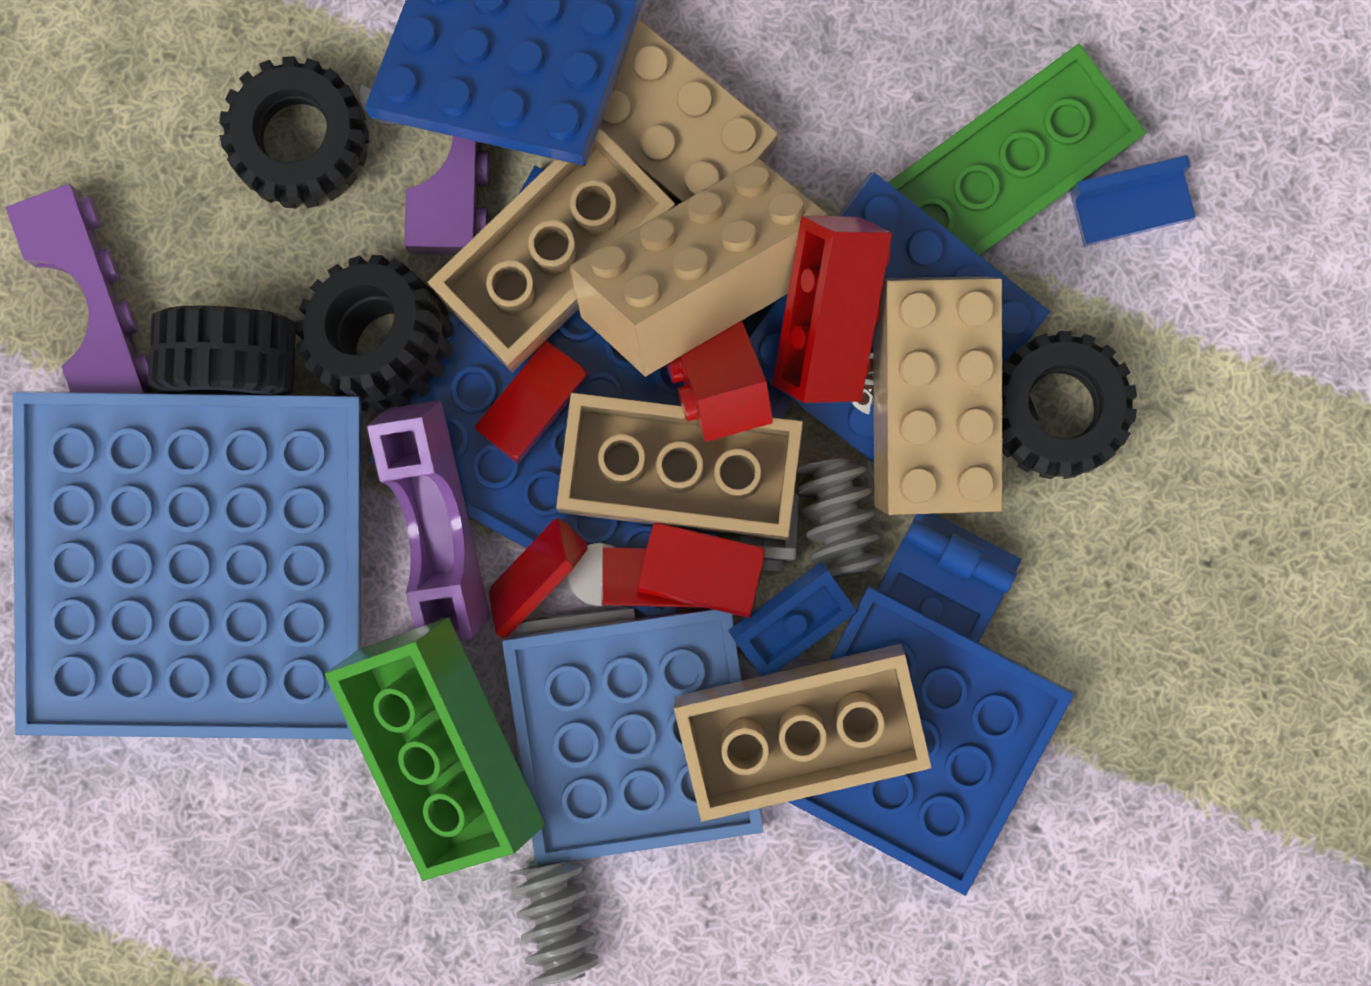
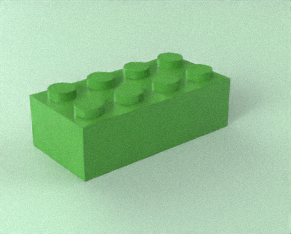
(435, 750)

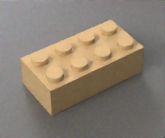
(680, 120)
(694, 267)
(516, 274)
(938, 396)
(656, 468)
(801, 732)

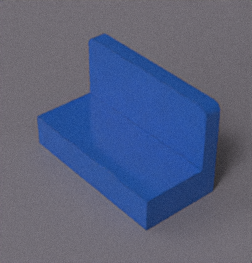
(1133, 201)
(792, 620)

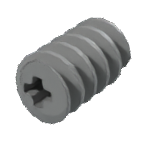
(839, 516)
(555, 922)

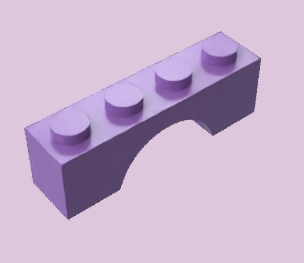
(444, 209)
(59, 234)
(420, 468)

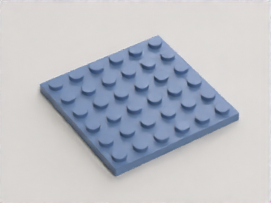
(185, 563)

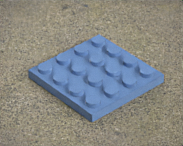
(605, 734)

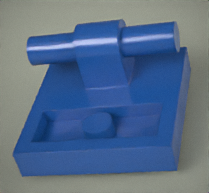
(950, 574)

